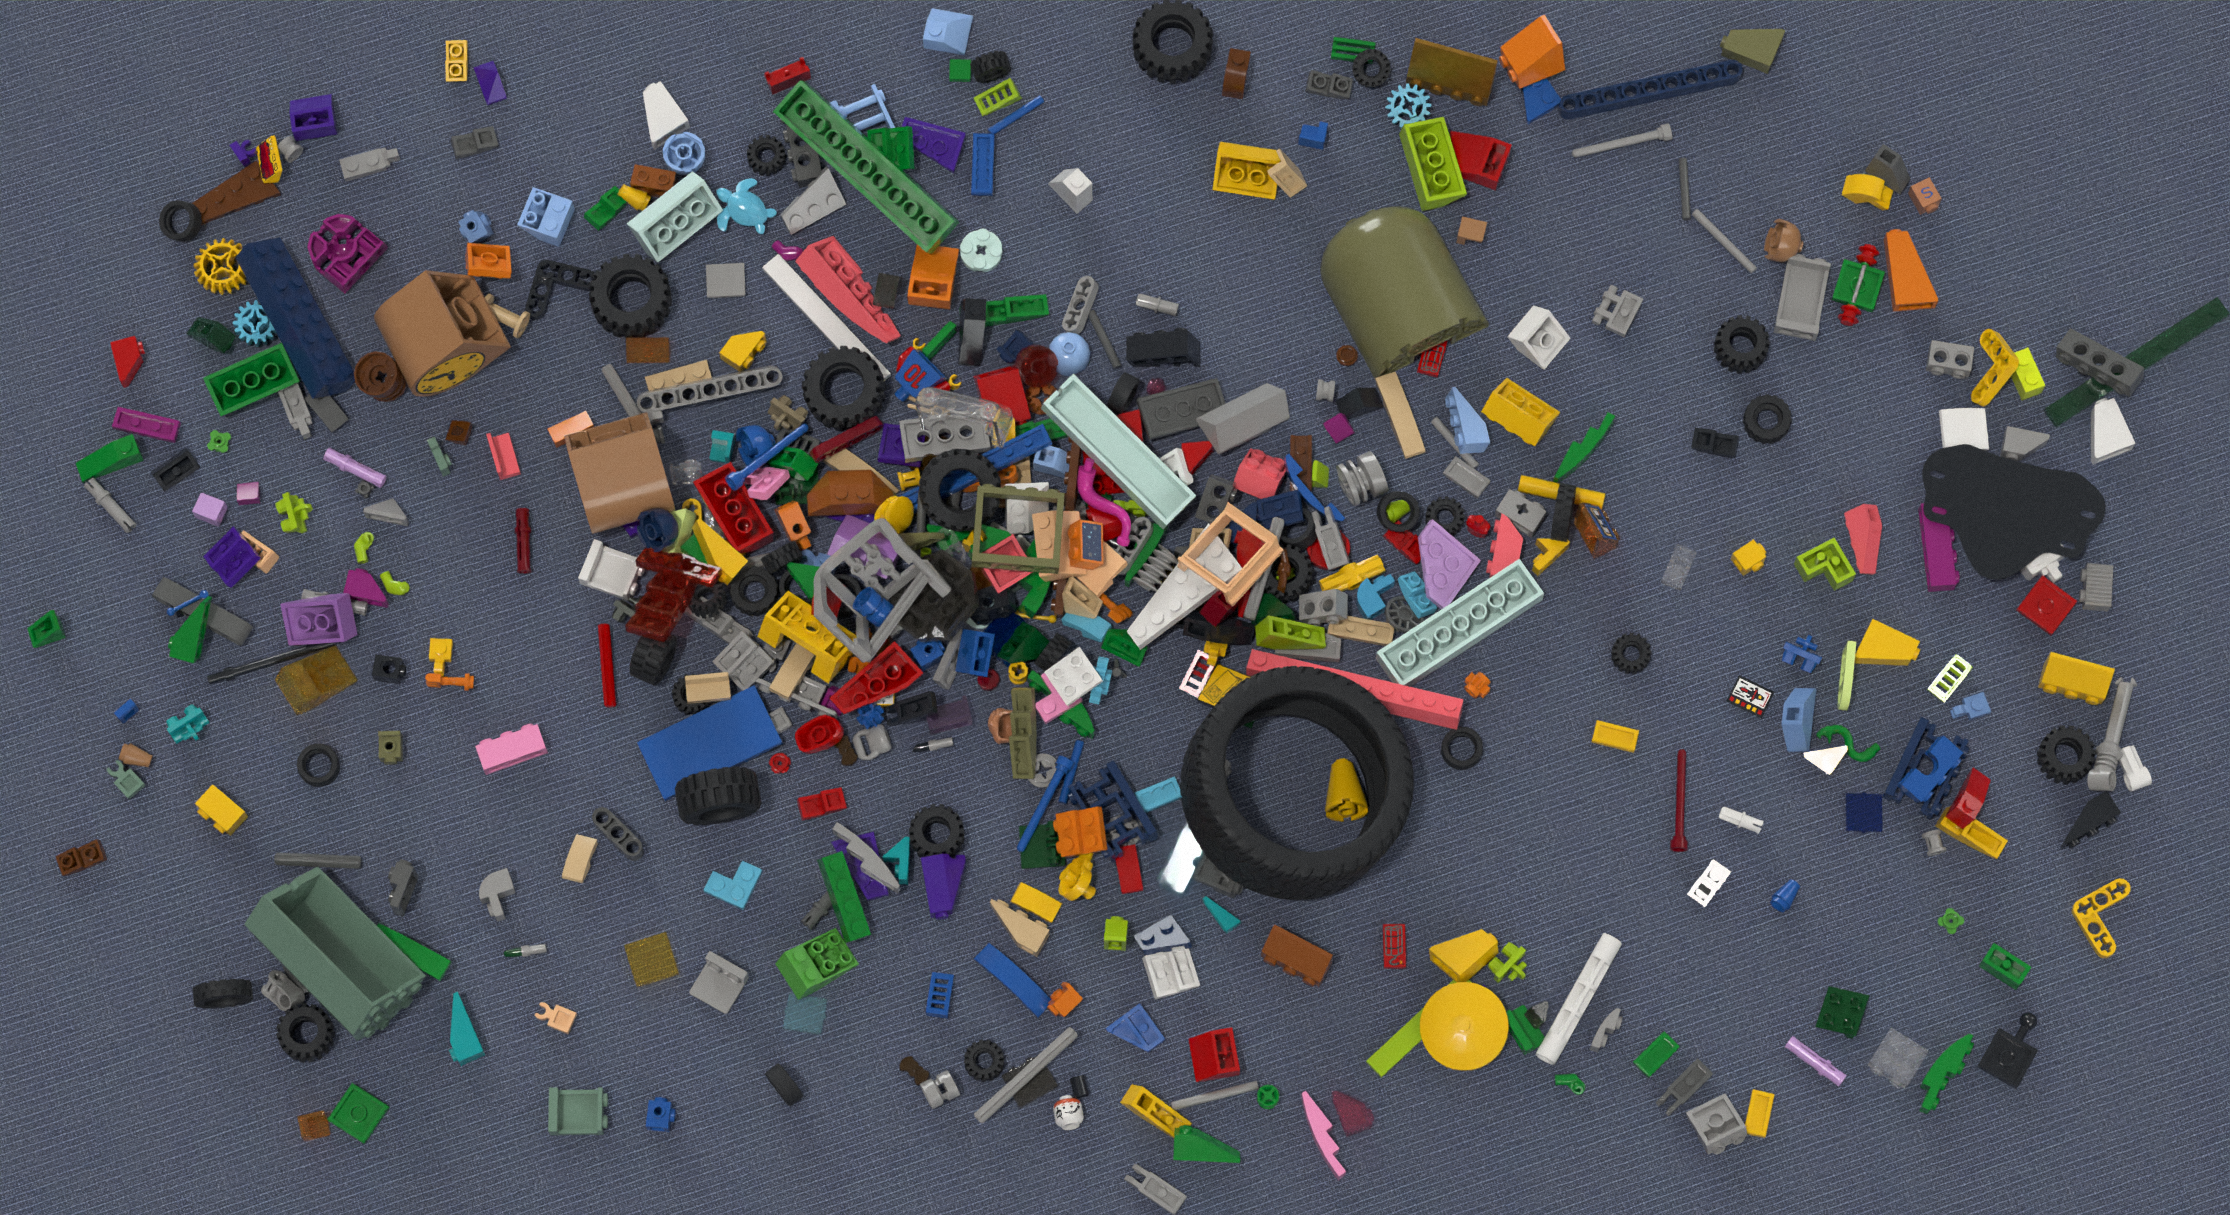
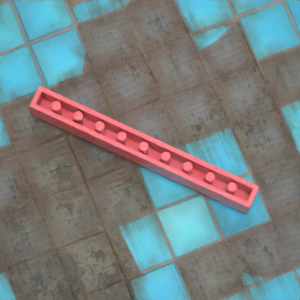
(1397, 698)

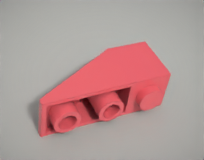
(1865, 534)

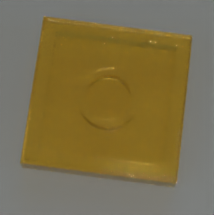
(651, 959)

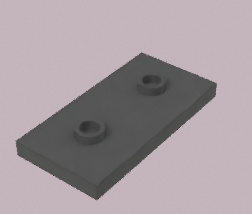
(1178, 408)

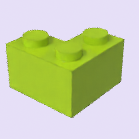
(1826, 559)

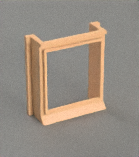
(1251, 571)

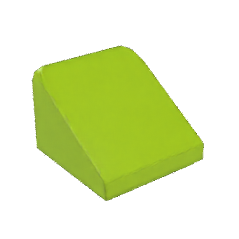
(1320, 475)

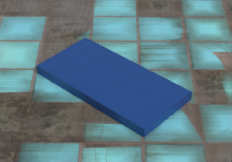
(710, 739)

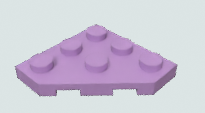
(1444, 564)

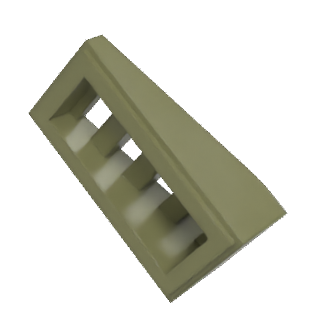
(920, 540)

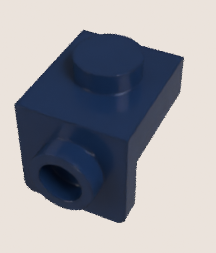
(1013, 346)

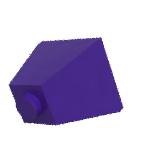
(942, 882)

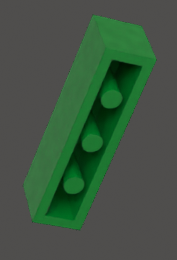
(843, 897)

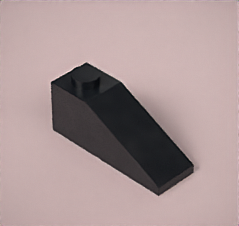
(971, 331)

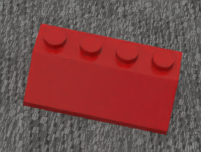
(734, 511)

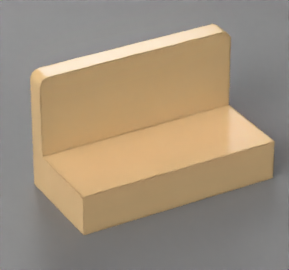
(1287, 175)
(707, 687)

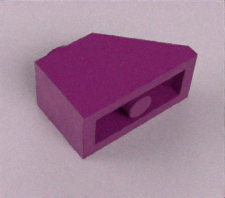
(364, 588)

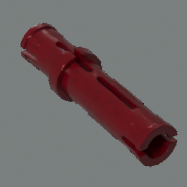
(522, 533)

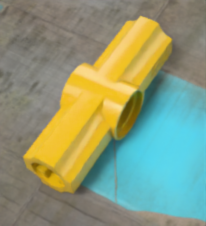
(1353, 574)

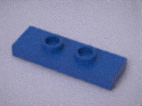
(982, 164)

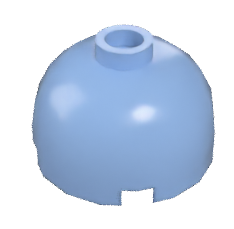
(684, 153)
(1071, 353)

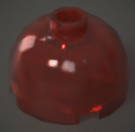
(1036, 365)

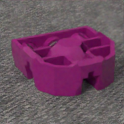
(340, 271)

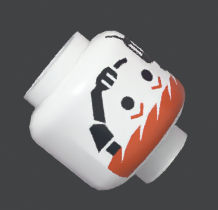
(1068, 1112)

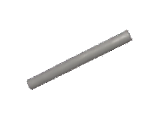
(1719, 236)
(1215, 1095)

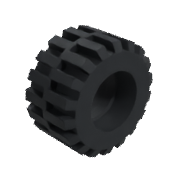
(1745, 328)
(1300, 584)
(652, 659)
(2075, 740)
(931, 816)
(301, 1015)

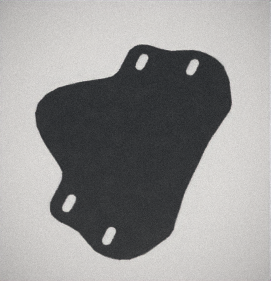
(2009, 508)

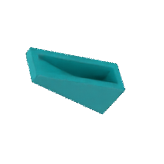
(1224, 918)

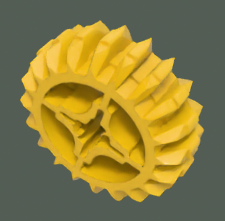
(214, 279)

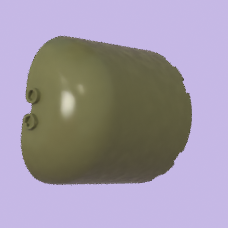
(1397, 287)

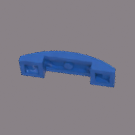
(1292, 470)
(1013, 979)

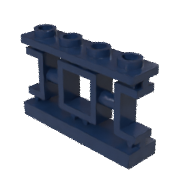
(1911, 761)
(1126, 803)

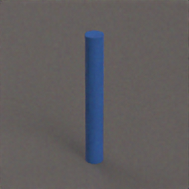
(1015, 115)
(1070, 774)

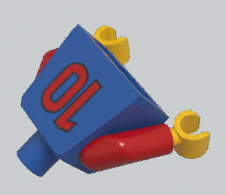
(918, 372)

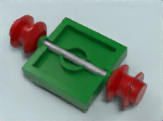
(1858, 285)

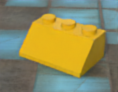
(1244, 170)
(1520, 412)
(2075, 678)

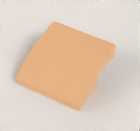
(1101, 578)

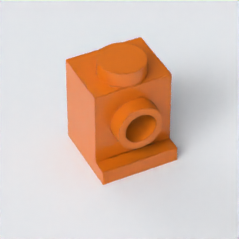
(1063, 1000)

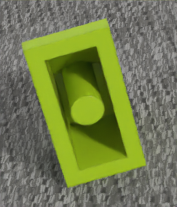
(1115, 933)

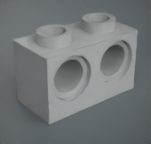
(1950, 353)
(1317, 607)

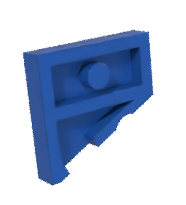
(1539, 99)
(1137, 1029)

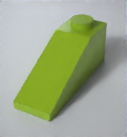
(1288, 634)

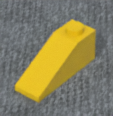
(718, 551)
(1153, 1110)

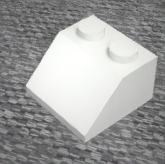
(1539, 336)
(1019, 512)

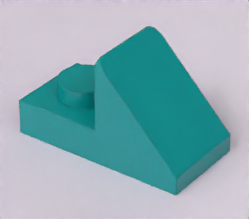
(900, 854)

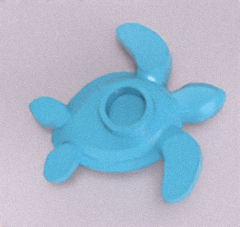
(743, 207)

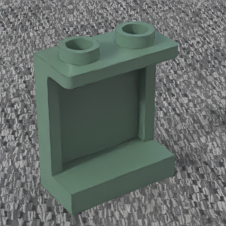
(577, 1112)

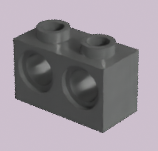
(1211, 498)

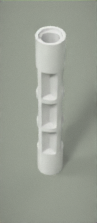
(1578, 999)

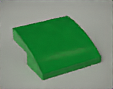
(896, 144)

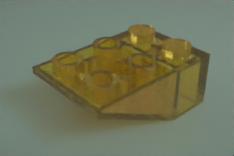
(315, 679)

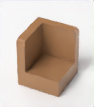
(1471, 230)

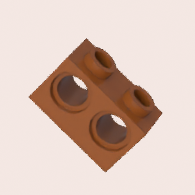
(653, 180)

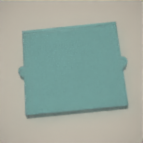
(805, 1014)

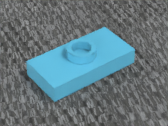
(1159, 794)

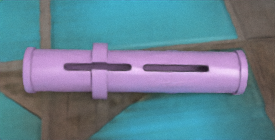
(347, 464)
(1813, 1059)

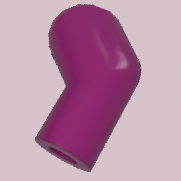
(787, 253)

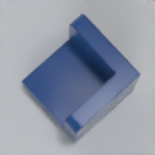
(1313, 136)

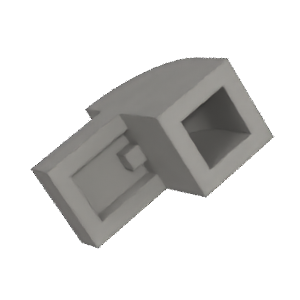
(495, 887)

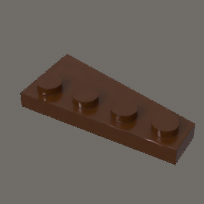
(235, 194)

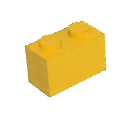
(220, 810)

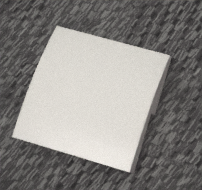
(1964, 427)
(1171, 972)

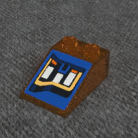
(1595, 530)

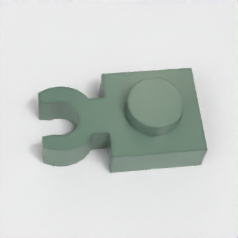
(442, 460)
(127, 781)

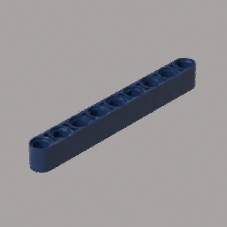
(1657, 82)

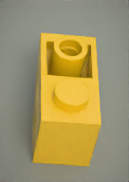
(742, 348)

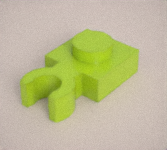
(1131, 507)

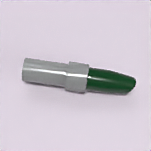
(525, 950)

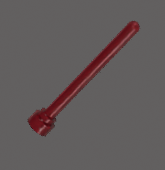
(1679, 841)

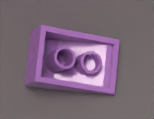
(319, 620)

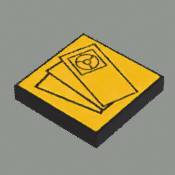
(1218, 684)

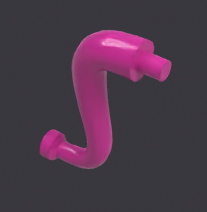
(1085, 487)

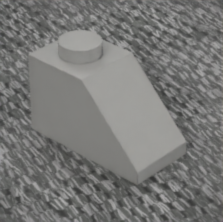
(2021, 443)

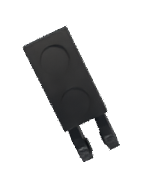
(912, 708)

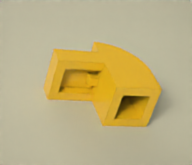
(1867, 188)

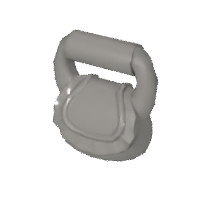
(877, 740)

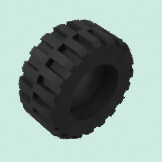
(1172, 16)
(623, 271)
(832, 364)
(930, 488)
(718, 795)

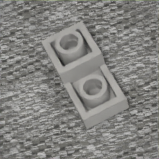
(1611, 1023)

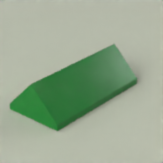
(251, 379)

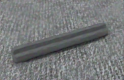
(317, 860)

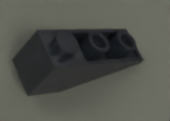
(2095, 814)

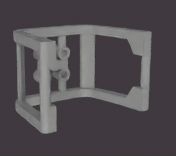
(867, 573)

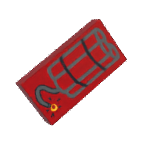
(1432, 360)
(1394, 946)

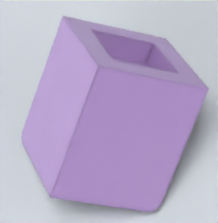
(210, 509)

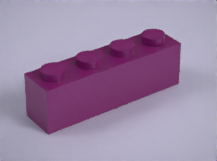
(1938, 553)

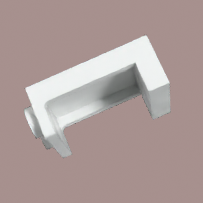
(610, 571)

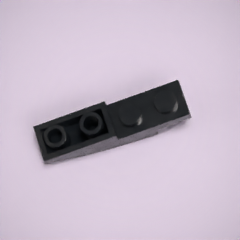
(1227, 632)

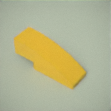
(1974, 835)

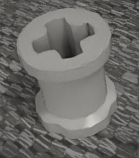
(1933, 842)

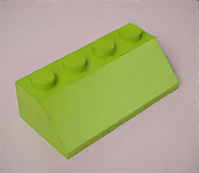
(1432, 163)

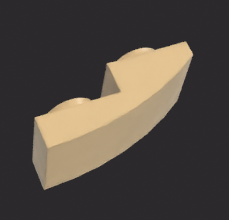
(579, 858)

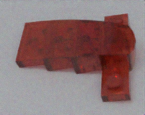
(668, 591)

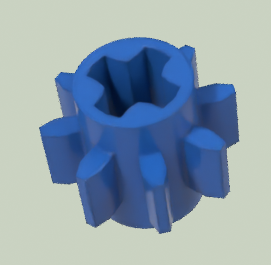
(870, 715)

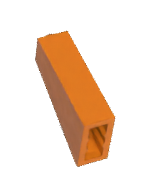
(1907, 276)

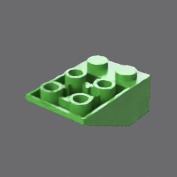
(816, 963)

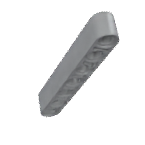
(700, 395)

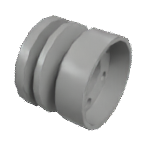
(1357, 480)

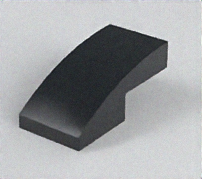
(1715, 443)

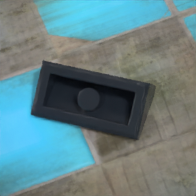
(175, 469)

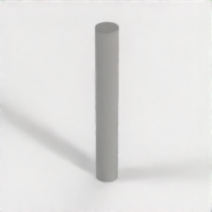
(1450, 438)

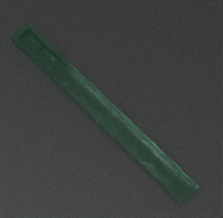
(2145, 356)

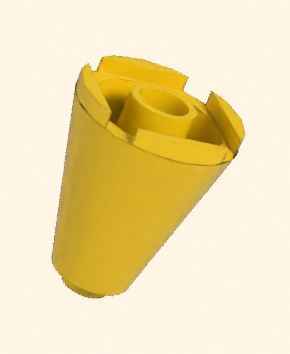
(1345, 793)

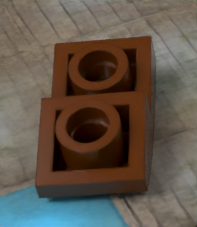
(81, 858)

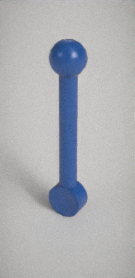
(203, 594)

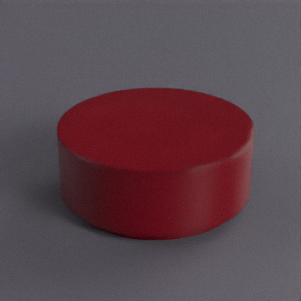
(990, 682)

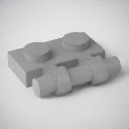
(1623, 314)

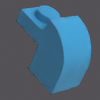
(1368, 598)

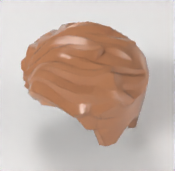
(1000, 725)

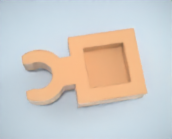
(559, 1018)

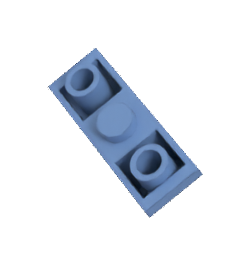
(1798, 719)

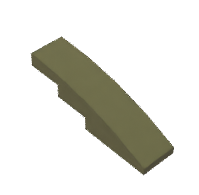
(1024, 733)

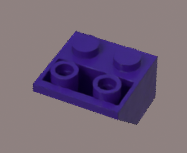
(313, 117)

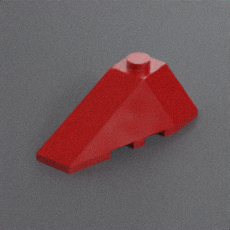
(1247, 547)

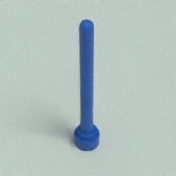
(736, 479)
(1063, 765)

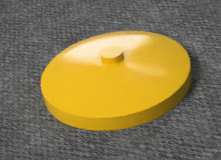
(1464, 1026)

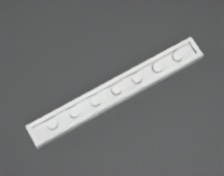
(815, 308)

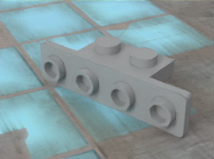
(807, 694)

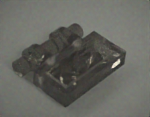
(1035, 1088)

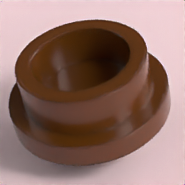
(1346, 355)

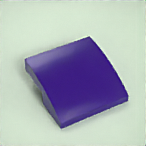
(232, 557)

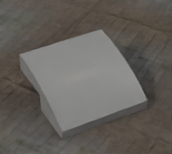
(744, 661)

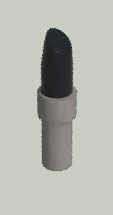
(933, 745)

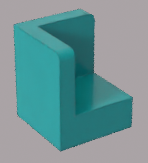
(722, 446)

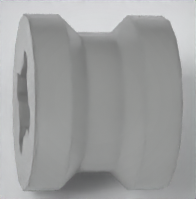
(290, 149)
(1325, 390)

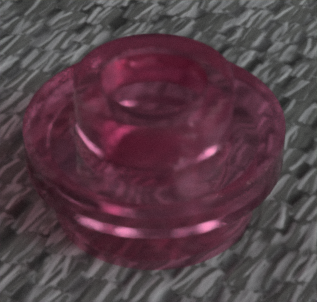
(1155, 386)

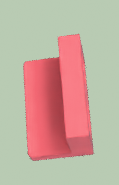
(503, 456)

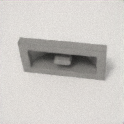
(386, 511)

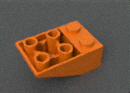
(933, 277)

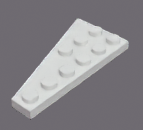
(1183, 593)

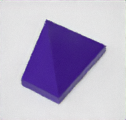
(490, 83)

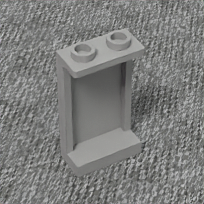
(1802, 297)

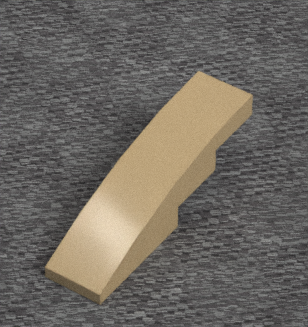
(1400, 415)
(792, 670)

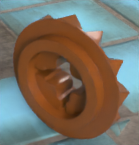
(1034, 403)

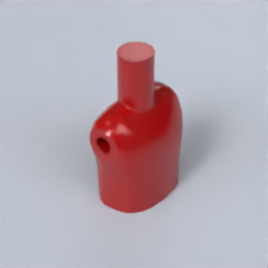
(1477, 526)

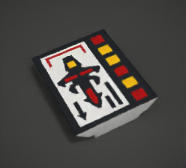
(1750, 696)

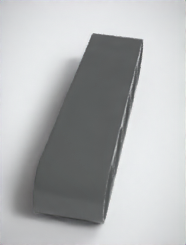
(218, 621)

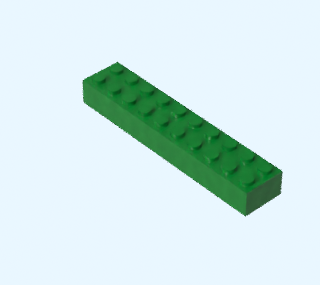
(866, 167)

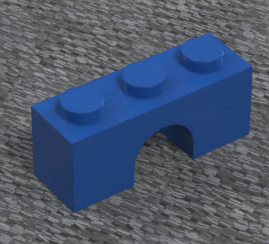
(1944, 756)

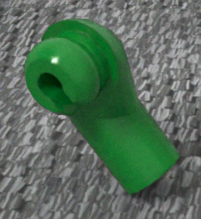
(1572, 1081)

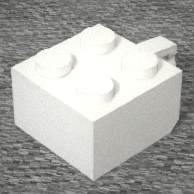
(2044, 564)

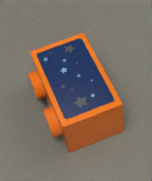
(1086, 544)

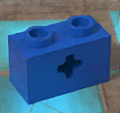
(974, 652)

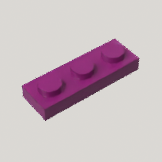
(146, 424)

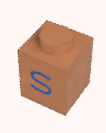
(1925, 196)

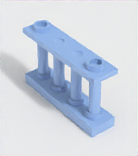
(877, 97)

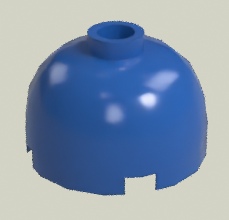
(754, 442)

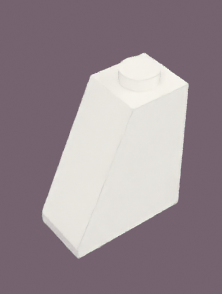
(662, 114)
(1073, 188)
(2108, 431)

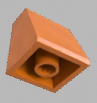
(1533, 53)

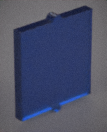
(1863, 812)

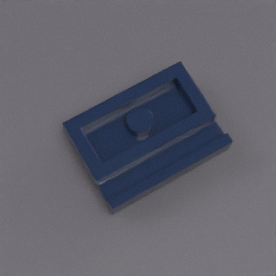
(1284, 506)

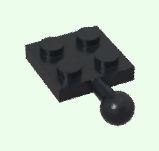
(2009, 1056)

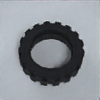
(1563, 512)
(222, 993)

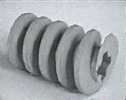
(1156, 569)

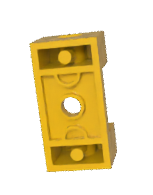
(790, 618)

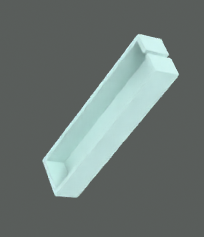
(1118, 451)

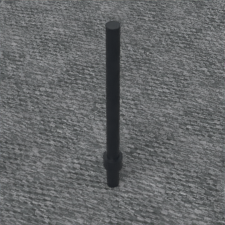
(229, 673)

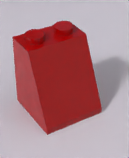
(1005, 388)

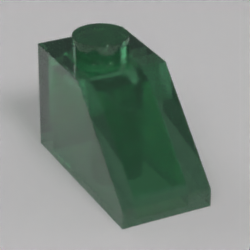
(211, 334)

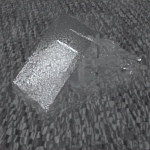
(1678, 567)

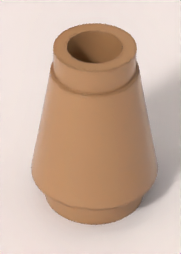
(134, 756)

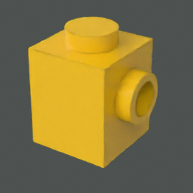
(1749, 557)

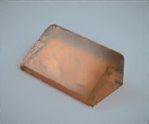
(648, 350)

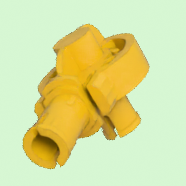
(1076, 878)

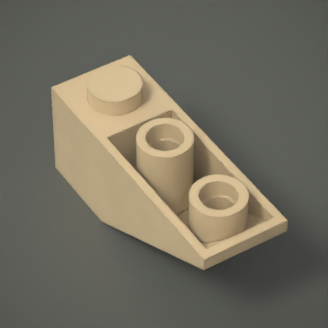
(1025, 933)

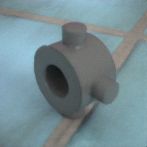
(364, 489)

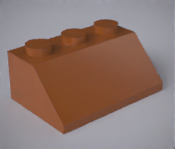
(1296, 956)

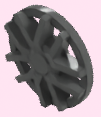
(1403, 614)

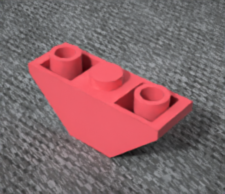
(1506, 546)

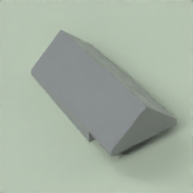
(1245, 417)

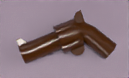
(1284, 571)

